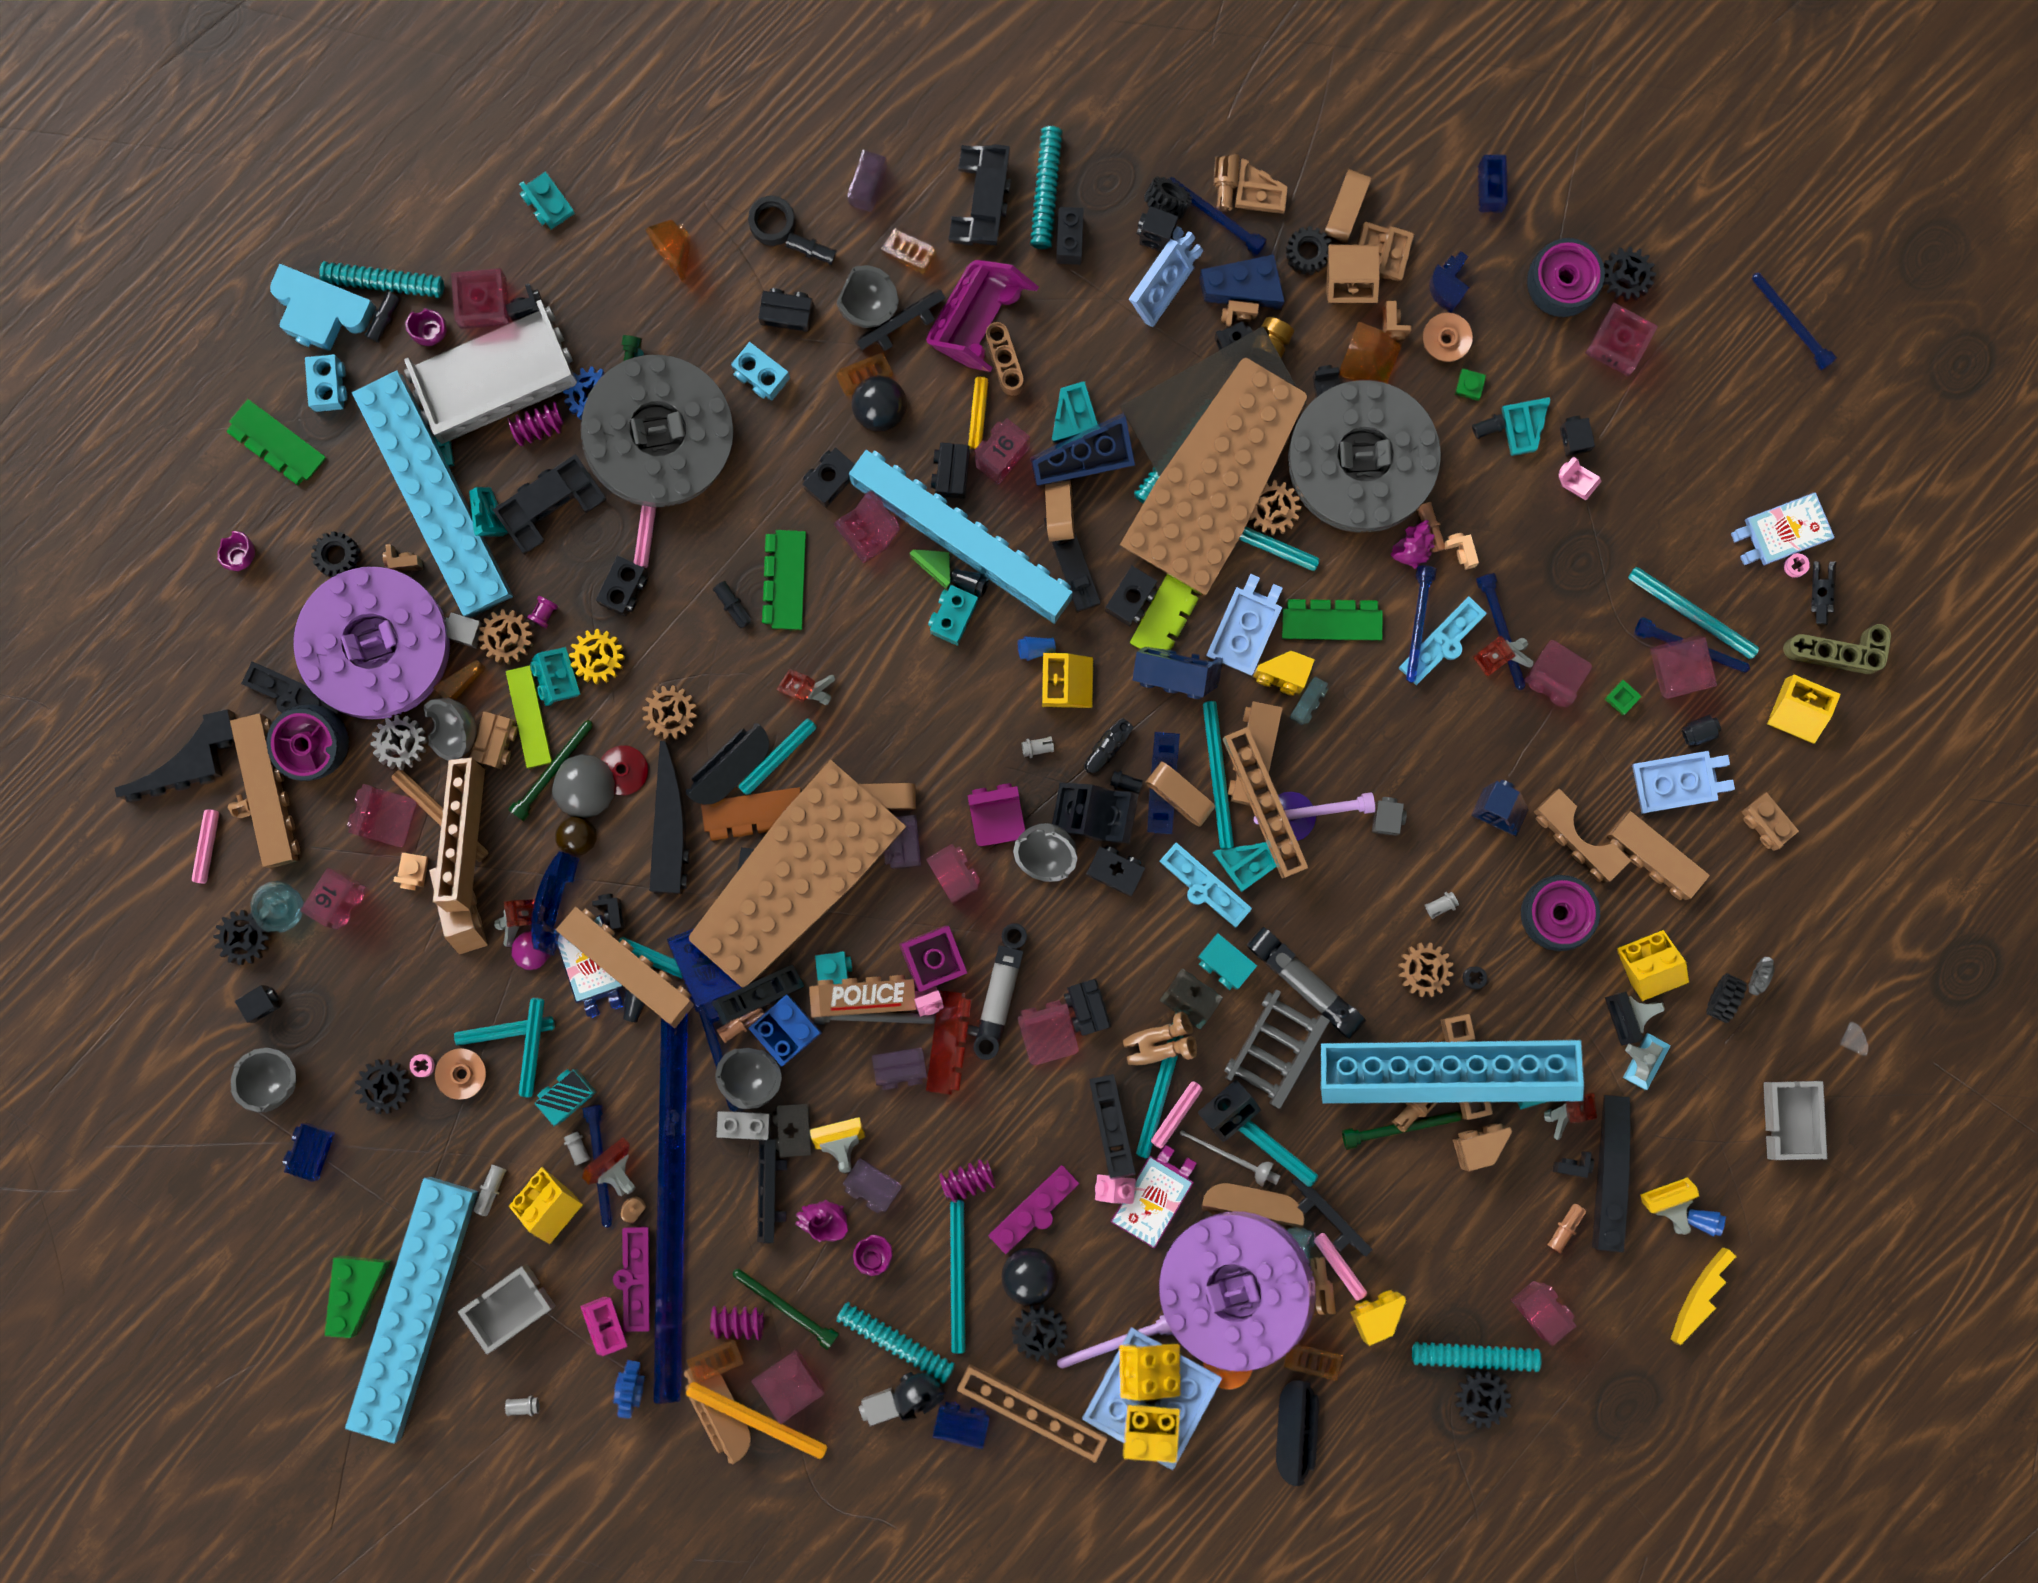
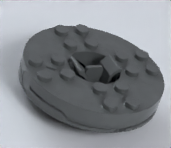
(656, 430)
(1364, 456)

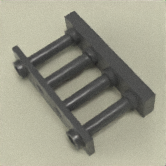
(1301, 1048)

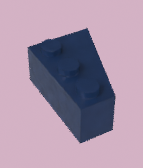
(1244, 281)
(1176, 672)
(1501, 807)

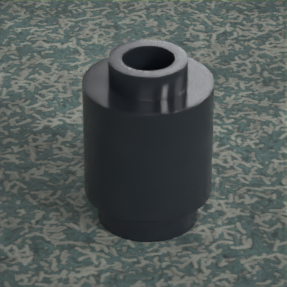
(1701, 730)

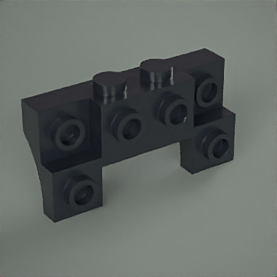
(988, 203)
(544, 497)

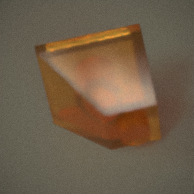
(672, 245)
(1369, 355)

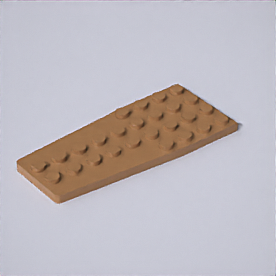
(1216, 477)
(796, 874)

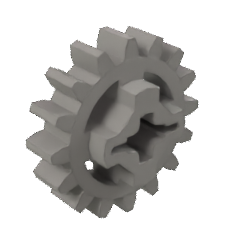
(408, 739)

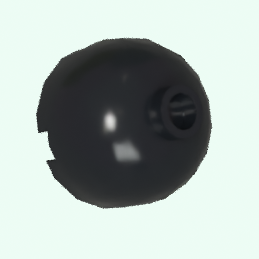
(917, 1394)

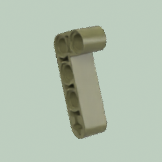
(1836, 648)

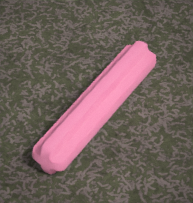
(644, 536)
(205, 846)
(1176, 1114)
(1340, 1266)

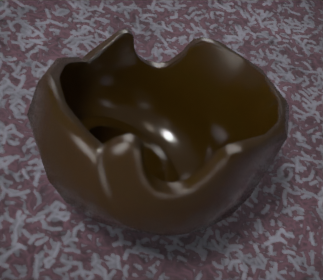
(575, 836)

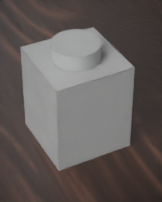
(463, 630)
(878, 1407)

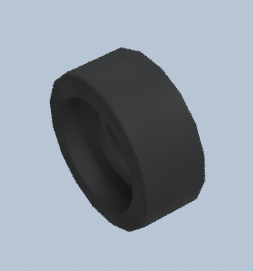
(768, 202)

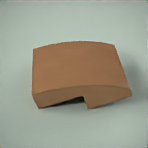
(1393, 248)

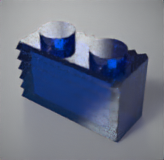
(1492, 183)
(308, 1151)
(961, 1425)

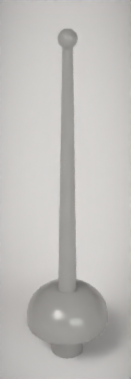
(1262, 1172)

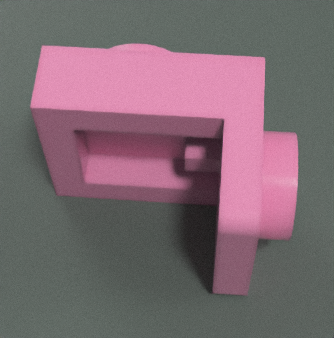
(1578, 479)
(928, 1001)
(1115, 1190)

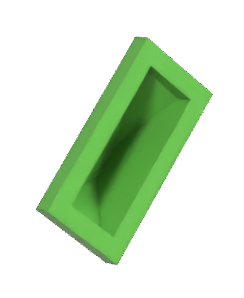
(935, 564)

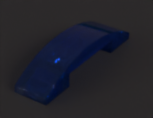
(1160, 811)
(548, 899)

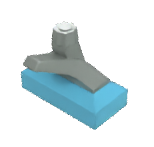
(1645, 1060)

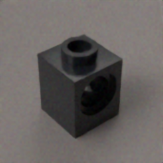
(1577, 436)
(258, 1003)

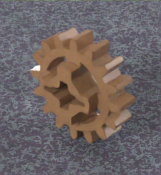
(1284, 513)
(503, 646)
(664, 721)
(1418, 960)

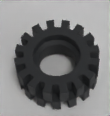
(1168, 196)
(1300, 262)
(325, 544)
(1726, 998)

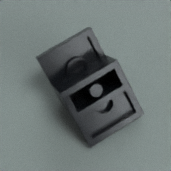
(1095, 812)

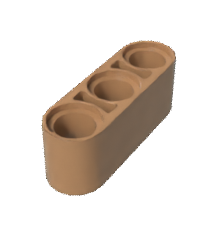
(1347, 206)
(1004, 347)
(1059, 510)
(1180, 794)
(893, 795)

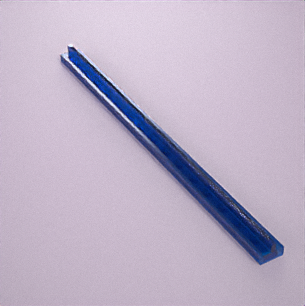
(670, 1212)

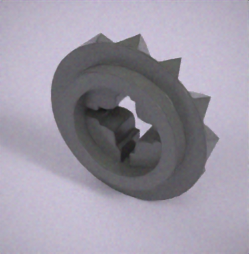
(1761, 976)

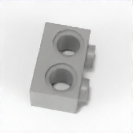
(744, 1125)

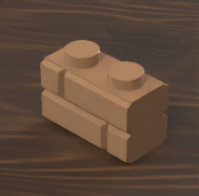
(493, 740)

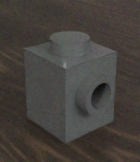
(1388, 816)

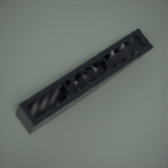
(669, 831)
(1612, 1175)

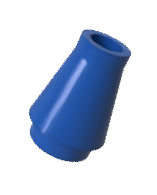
(1034, 647)
(1707, 1221)

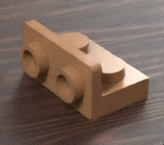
(1769, 822)

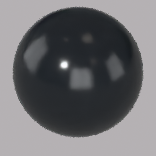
(879, 403)
(1029, 1276)

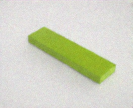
(529, 717)

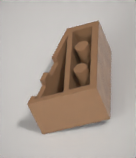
(462, 928)

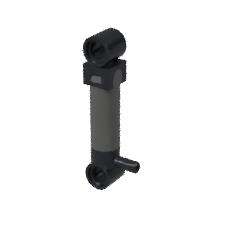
(1305, 982)

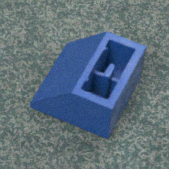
(785, 1030)

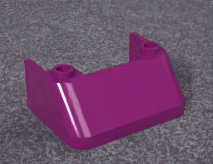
(972, 309)

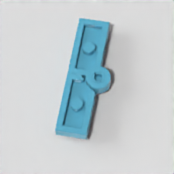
(1445, 639)
(1204, 885)

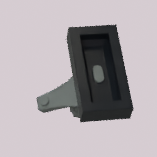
(1630, 1016)

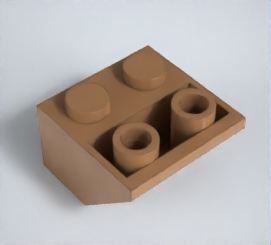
(1352, 274)
(1481, 1148)

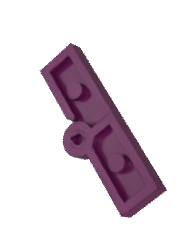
(1034, 1210)
(635, 1279)

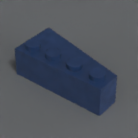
(1090, 452)

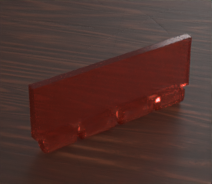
(945, 1052)

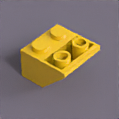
(1285, 671)
(1067, 680)
(1803, 708)
(1653, 965)
(545, 1206)
(1379, 1318)
(1151, 1433)

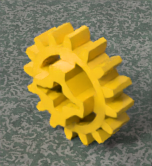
(592, 665)

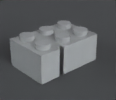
(1795, 1120)
(508, 1310)

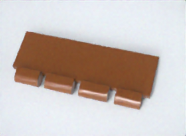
(745, 811)

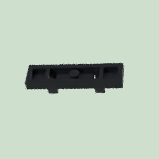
(919, 308)
(1076, 573)
(757, 994)
(1112, 1126)
(766, 1191)
(1347, 1235)

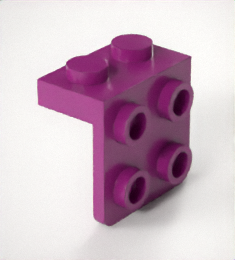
(996, 815)

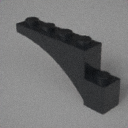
(193, 763)

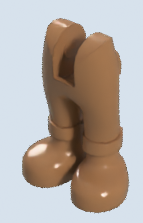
(1149, 1037)

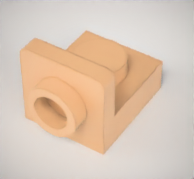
(1466, 552)
(412, 871)

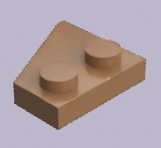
(1259, 191)

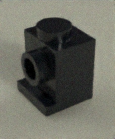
(1224, 337)

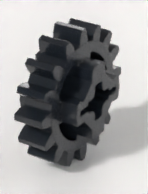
(1633, 264)
(232, 945)
(381, 1096)
(1048, 1328)
(1472, 1405)

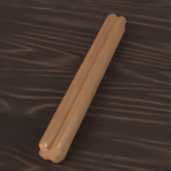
(428, 804)

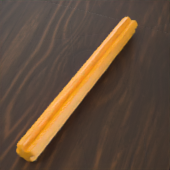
(756, 1420)

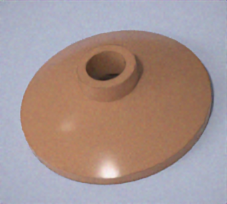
(1453, 327)
(447, 1074)

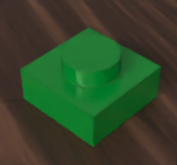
(1470, 384)
(1623, 697)

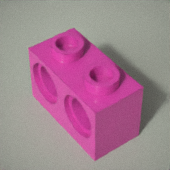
(603, 1326)

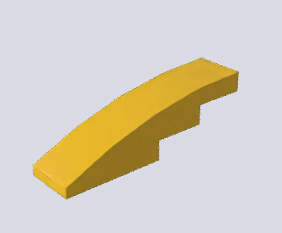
(1697, 1304)

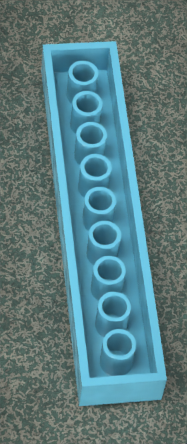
(432, 494)
(961, 537)
(1452, 1072)
(411, 1310)

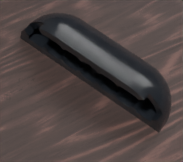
(729, 766)
(1297, 1432)

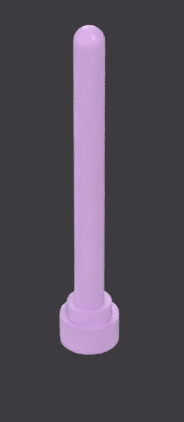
(1363, 804)
(1161, 1326)

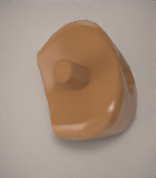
(239, 809)
(632, 1209)

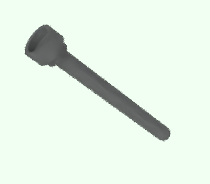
(880, 1017)

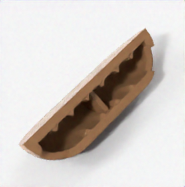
(1268, 1204)
(724, 1431)

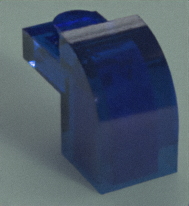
(1444, 285)

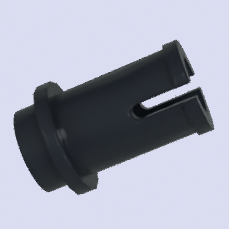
(1488, 426)
(1126, 782)

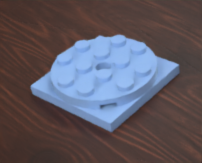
(1197, 1387)

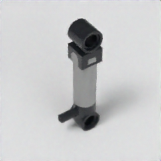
(999, 993)

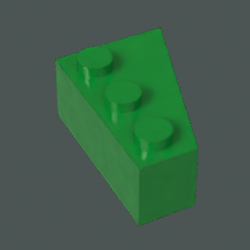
(351, 1293)

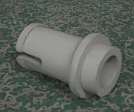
(1037, 746)
(1442, 905)
(576, 1148)
(522, 1406)

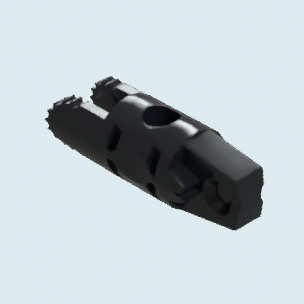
(1825, 604)
(1108, 745)

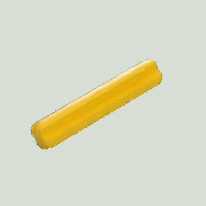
(978, 412)

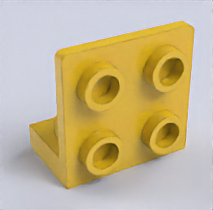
(1149, 1371)

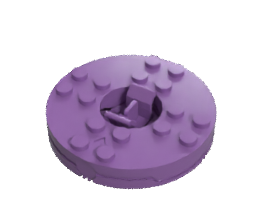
(371, 643)
(1237, 1291)

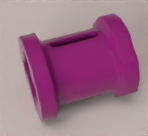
(542, 612)

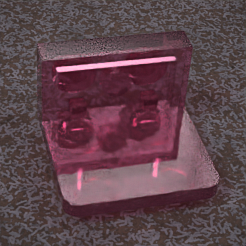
(868, 527)
(1558, 674)
(382, 816)
(1048, 1033)

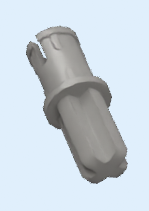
(489, 1190)

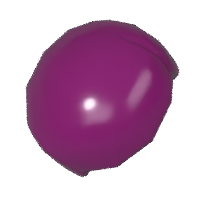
(426, 327)
(236, 552)
(525, 955)
(872, 1255)

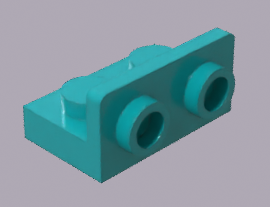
(547, 200)
(554, 676)
(833, 967)

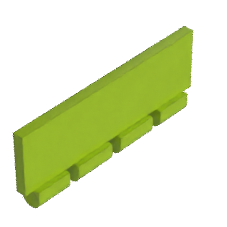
(1163, 615)

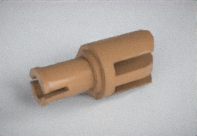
(1226, 179)
(1411, 1112)
(1324, 1288)

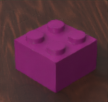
(932, 958)

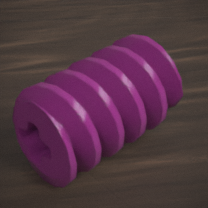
(536, 424)
(967, 1181)
(737, 1323)

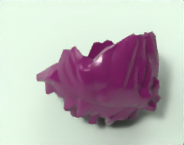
(1415, 546)
(823, 1221)

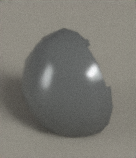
(867, 297)
(453, 728)
(583, 786)
(1046, 852)
(748, 1077)
(263, 1080)

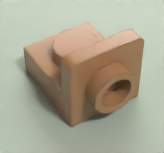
(1240, 310)
(1391, 318)
(404, 563)

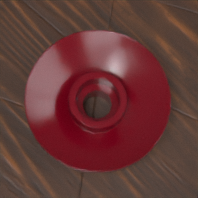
(636, 768)

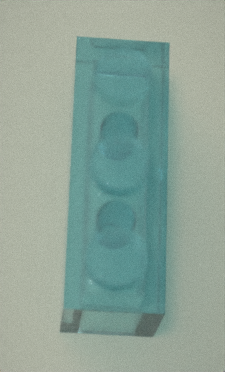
(1309, 701)

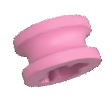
(1803, 569)
(423, 1073)

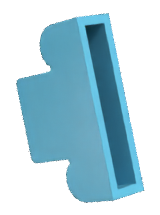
(318, 308)

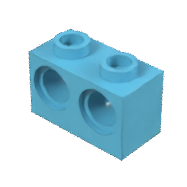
(764, 367)
(319, 384)

